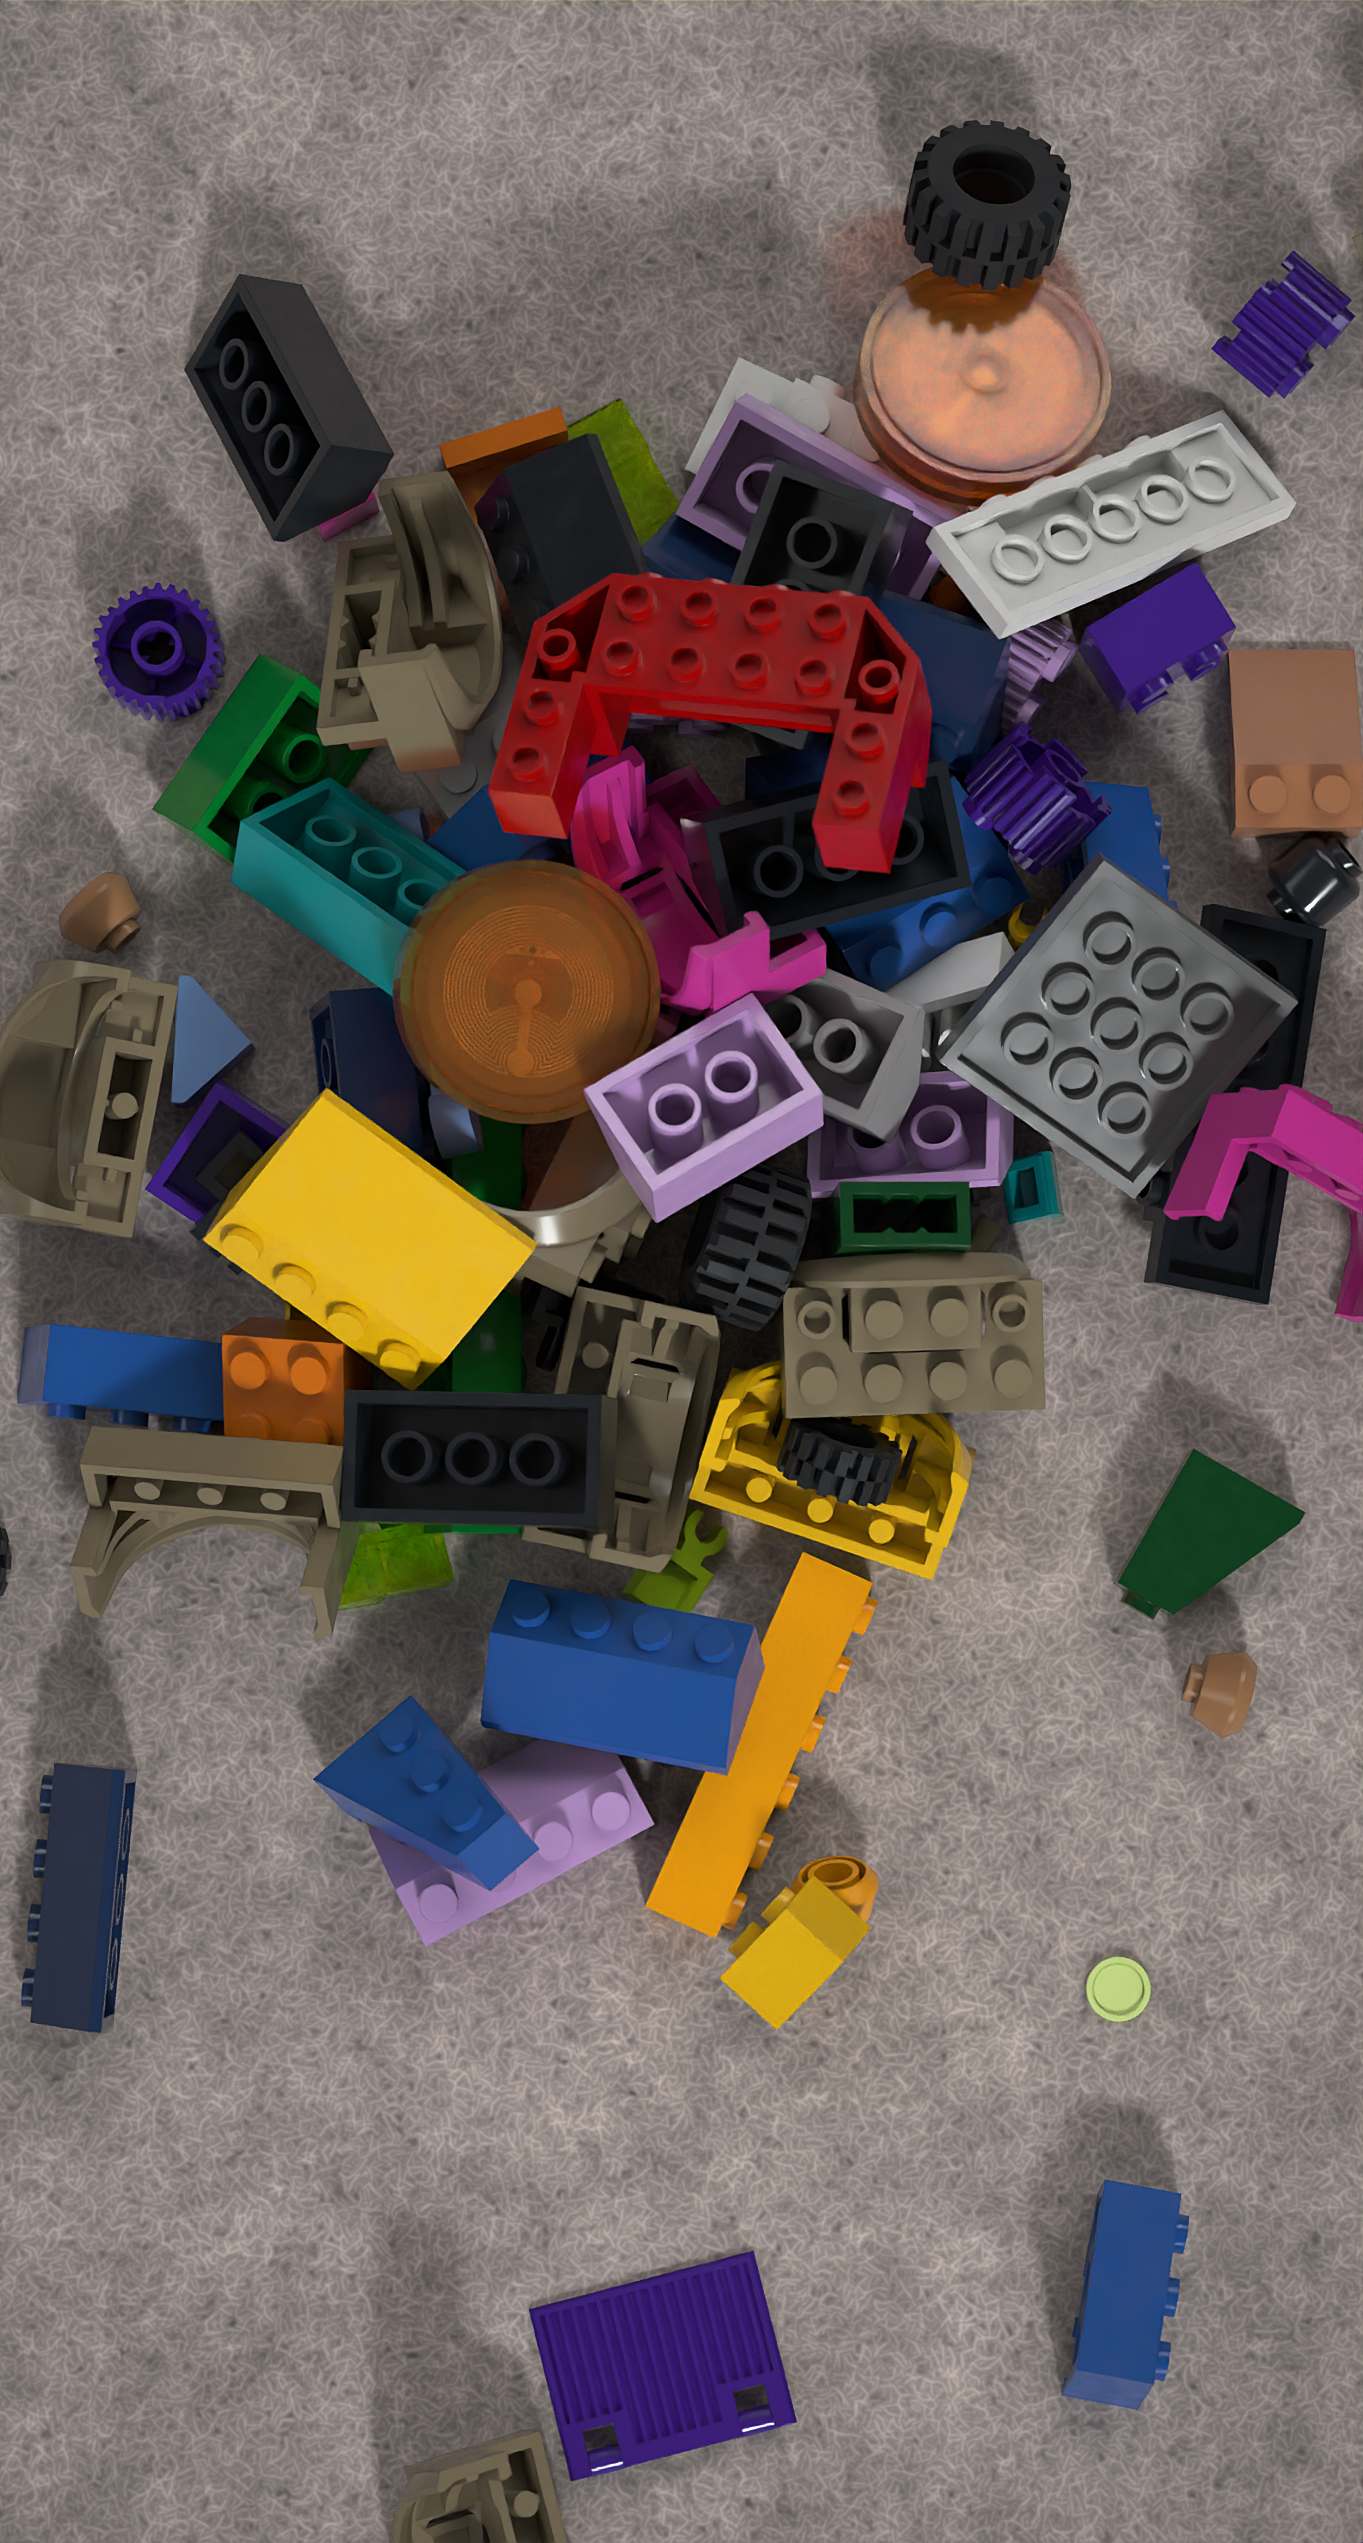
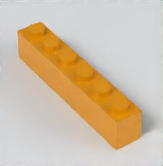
(730, 1811)

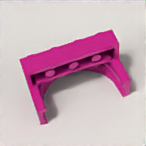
(633, 827)
(1292, 1132)

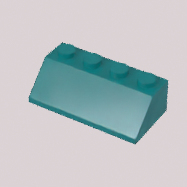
(340, 874)

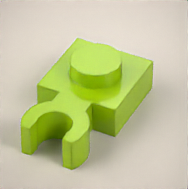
(683, 1577)

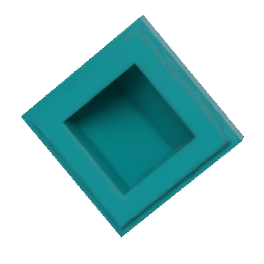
(1032, 1188)

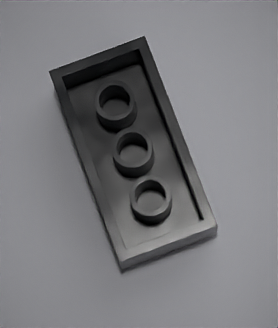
(819, 540)
(479, 1459)

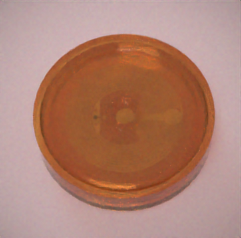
(980, 385)
(525, 989)

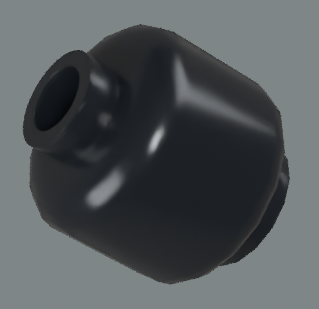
(1314, 879)

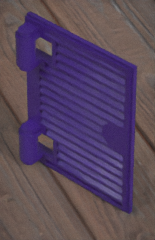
(662, 2364)

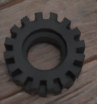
(839, 1459)

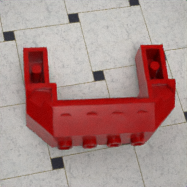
(722, 658)

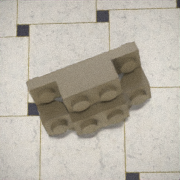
(80, 1095)

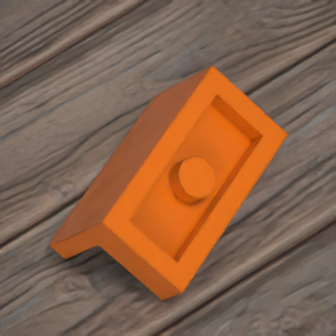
(480, 457)

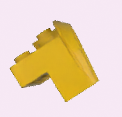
(904, 1532)

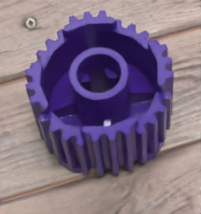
(1283, 326)
(141, 624)
(1034, 799)

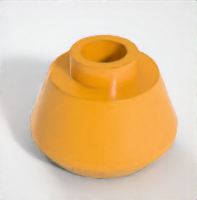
(847, 1878)

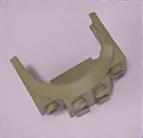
(422, 672)
(580, 1215)

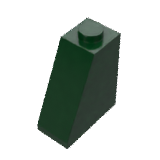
(1200, 1535)

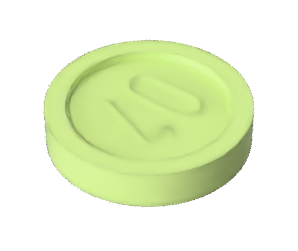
(1118, 1989)

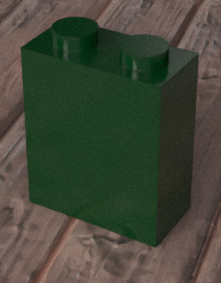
(895, 1218)

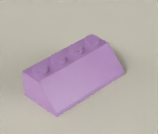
(564, 1798)

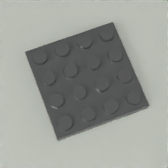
(1115, 1025)

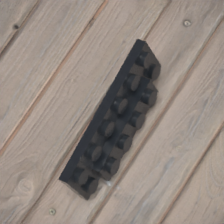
(1238, 1253)

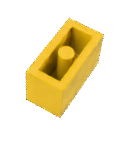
(794, 1951)

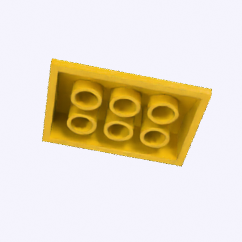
(368, 1240)

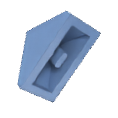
(204, 1045)

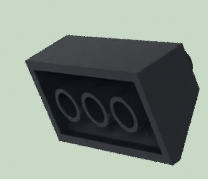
(286, 407)
(557, 528)
(768, 859)

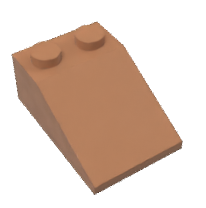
(1294, 743)

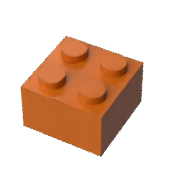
(288, 1381)

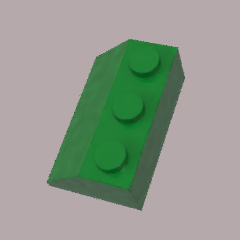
(253, 757)

